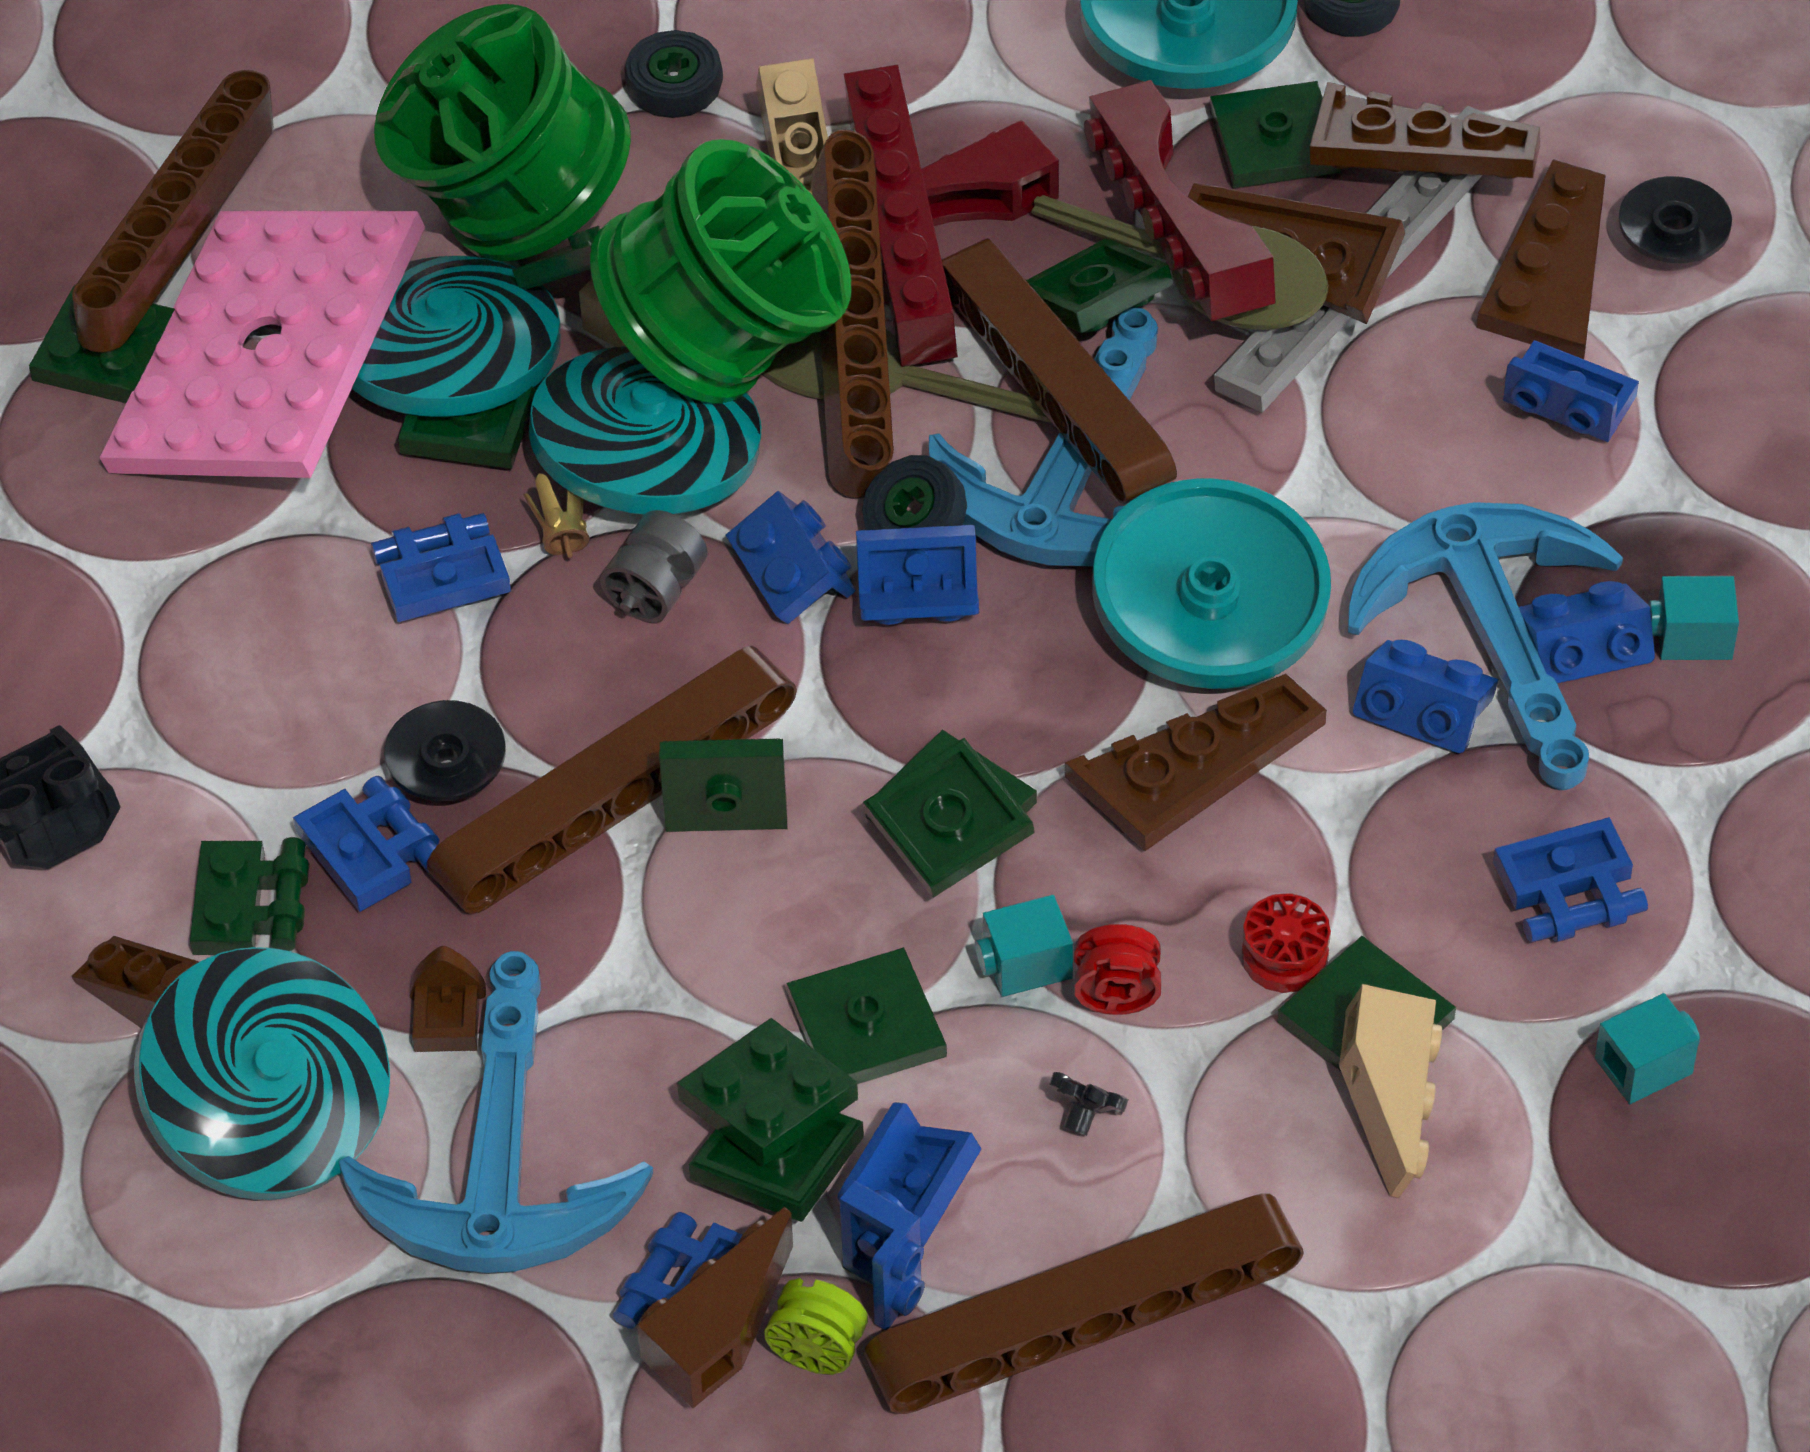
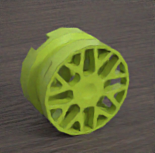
(818, 1324)

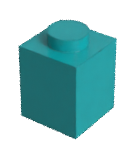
(1696, 617)
(1025, 946)
(1647, 1047)

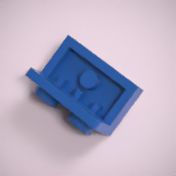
(1569, 390)
(789, 556)
(917, 573)
(1590, 631)
(1423, 694)
(915, 1165)
(882, 1248)

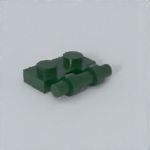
(229, 895)

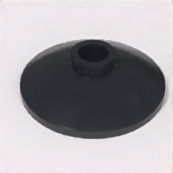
(1675, 219)
(443, 733)

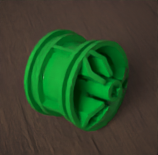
(502, 132)
(720, 271)

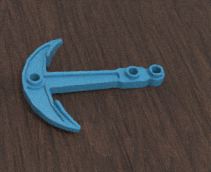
(1042, 520)
(1482, 587)
(492, 1199)

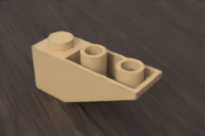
(792, 116)
(1385, 1068)

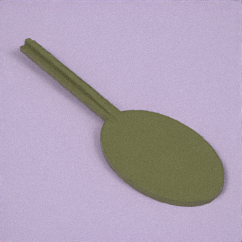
(1298, 274)
(801, 371)

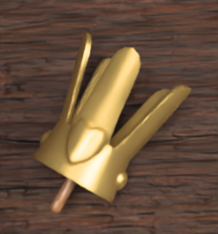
(561, 530)

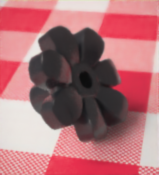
(1086, 1102)

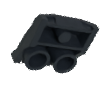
(52, 801)

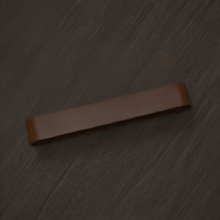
(172, 211)
(857, 335)
(1057, 372)
(604, 781)
(1082, 1303)

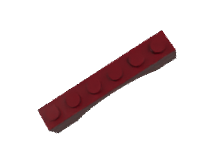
(992, 177)
(907, 234)
(1218, 258)

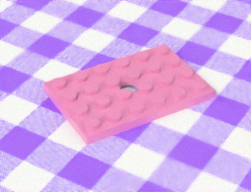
(269, 409)

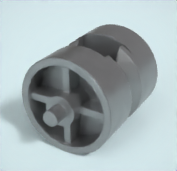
(654, 565)

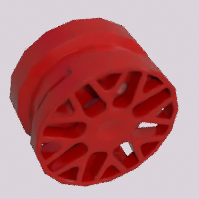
(1302, 941)
(1117, 969)

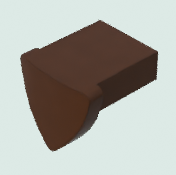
(446, 1002)

